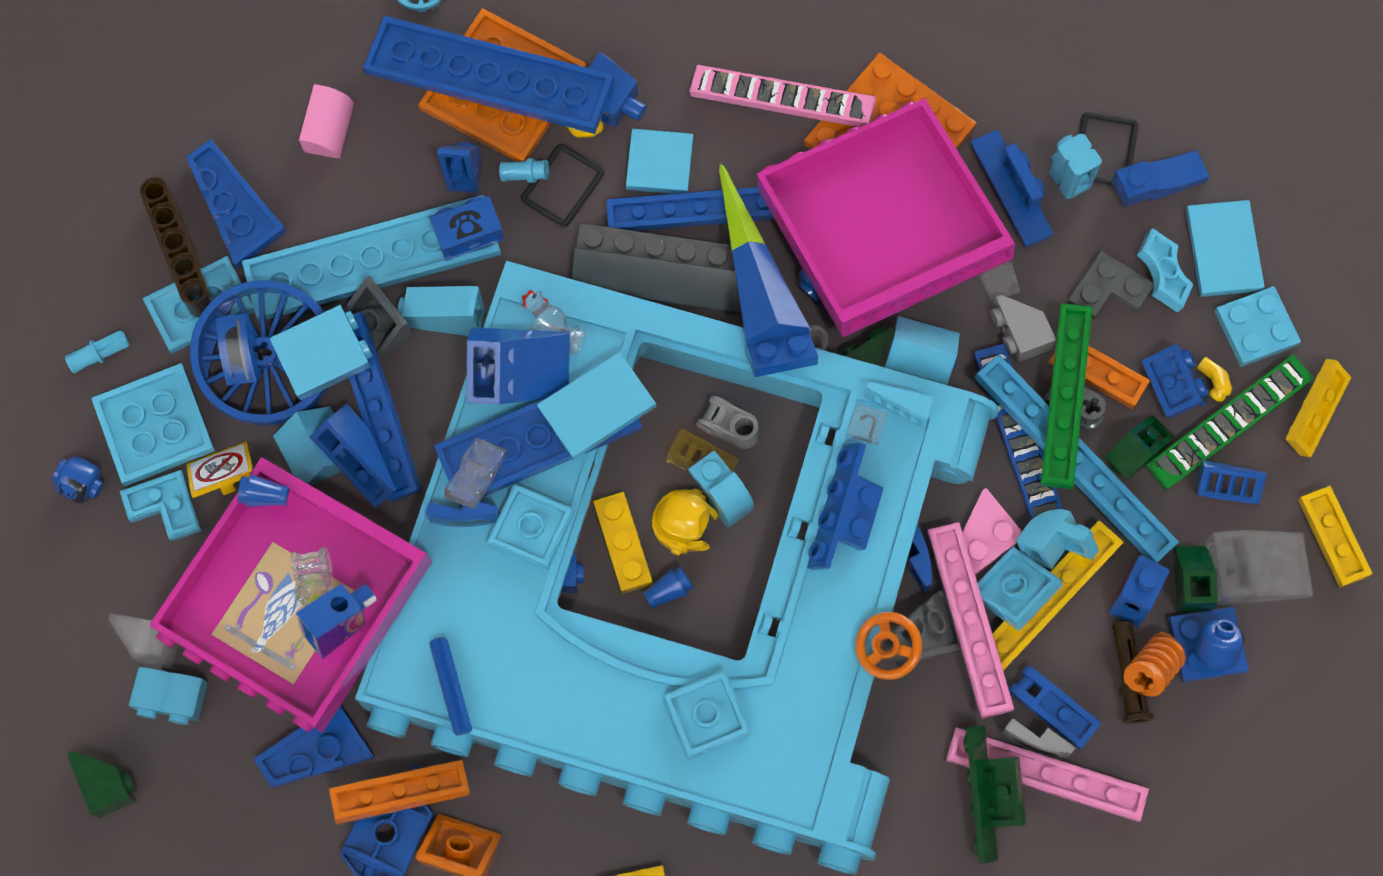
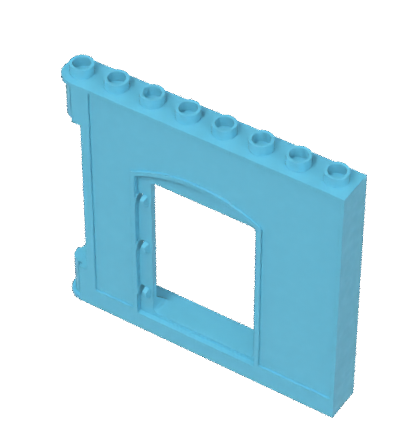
(592, 691)

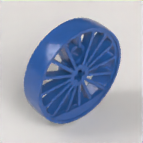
(205, 342)

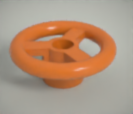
(885, 633)

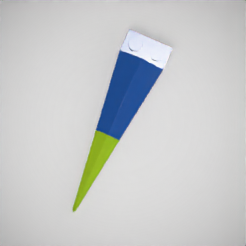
(771, 320)

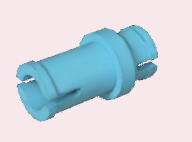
(525, 170)

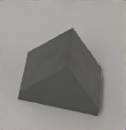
(385, 322)

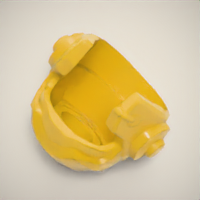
(681, 519)

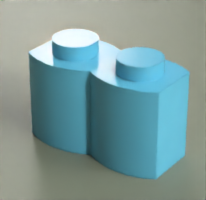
(168, 694)

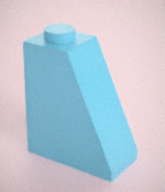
(443, 308)

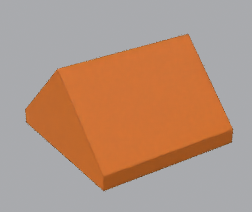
(458, 847)

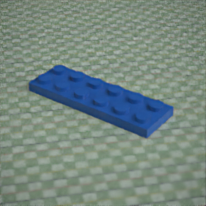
(528, 444)

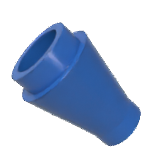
(261, 492)
(669, 587)

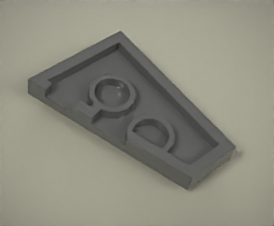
(935, 628)

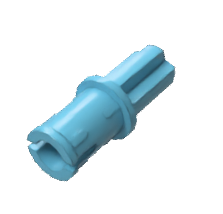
(96, 351)

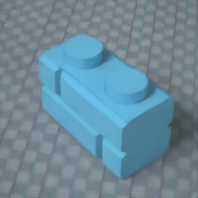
(1074, 165)

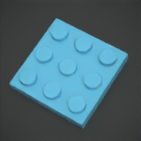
(153, 424)

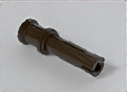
(1135, 703)

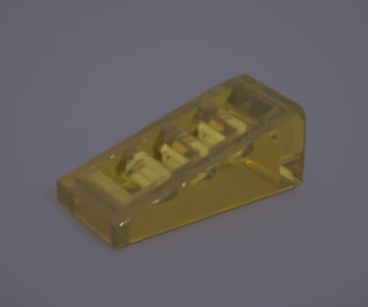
(695, 443)

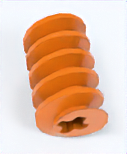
(1155, 665)

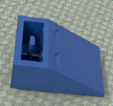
(515, 364)

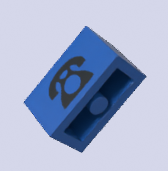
(467, 227)

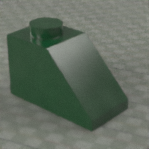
(1139, 447)
(102, 784)

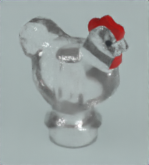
(551, 318)

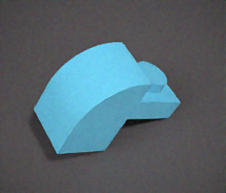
(723, 488)
(1052, 534)

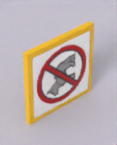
(219, 470)

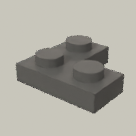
(1111, 279)

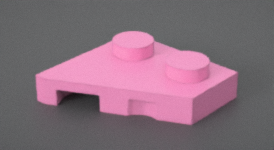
(989, 532)

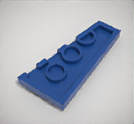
(238, 211)

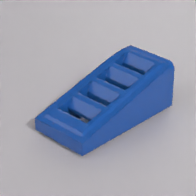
(1208, 467)

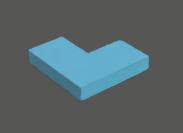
(165, 496)

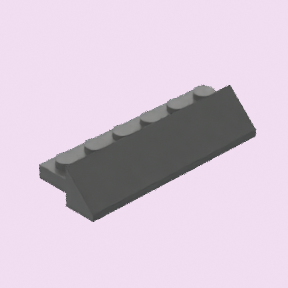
(657, 268)

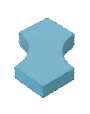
(1169, 281)

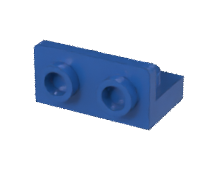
(1175, 380)

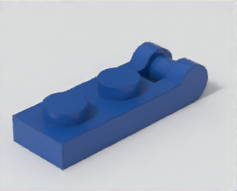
(1055, 708)

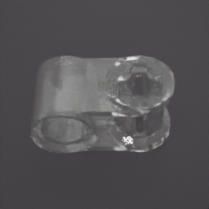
(311, 573)

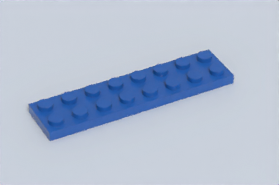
(489, 74)

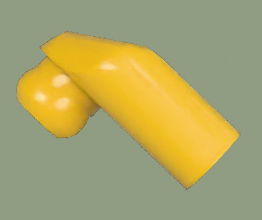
(1219, 377)

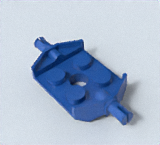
(370, 857)

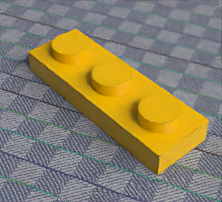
(1318, 408)
(1335, 536)
(622, 542)

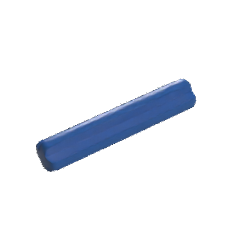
(450, 686)

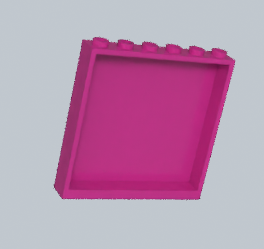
(884, 217)

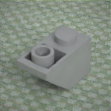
(1024, 328)

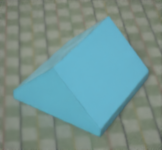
(922, 350)
(299, 450)

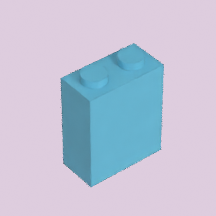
(321, 352)

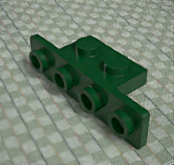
(995, 793)

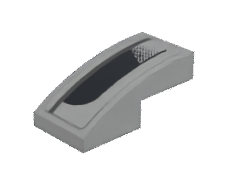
(1048, 743)

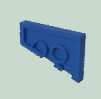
(313, 753)

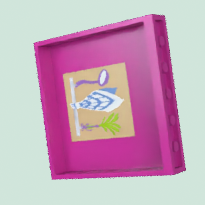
(242, 603)

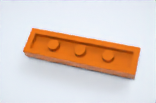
(399, 792)

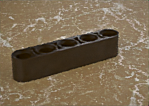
(169, 237)

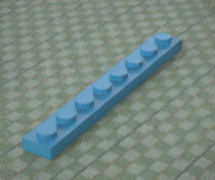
(1090, 474)

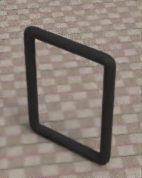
(1134, 123)
(524, 198)

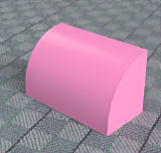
(326, 122)

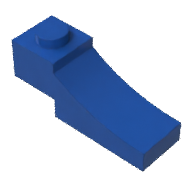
(1159, 178)

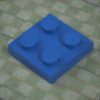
(1187, 630)

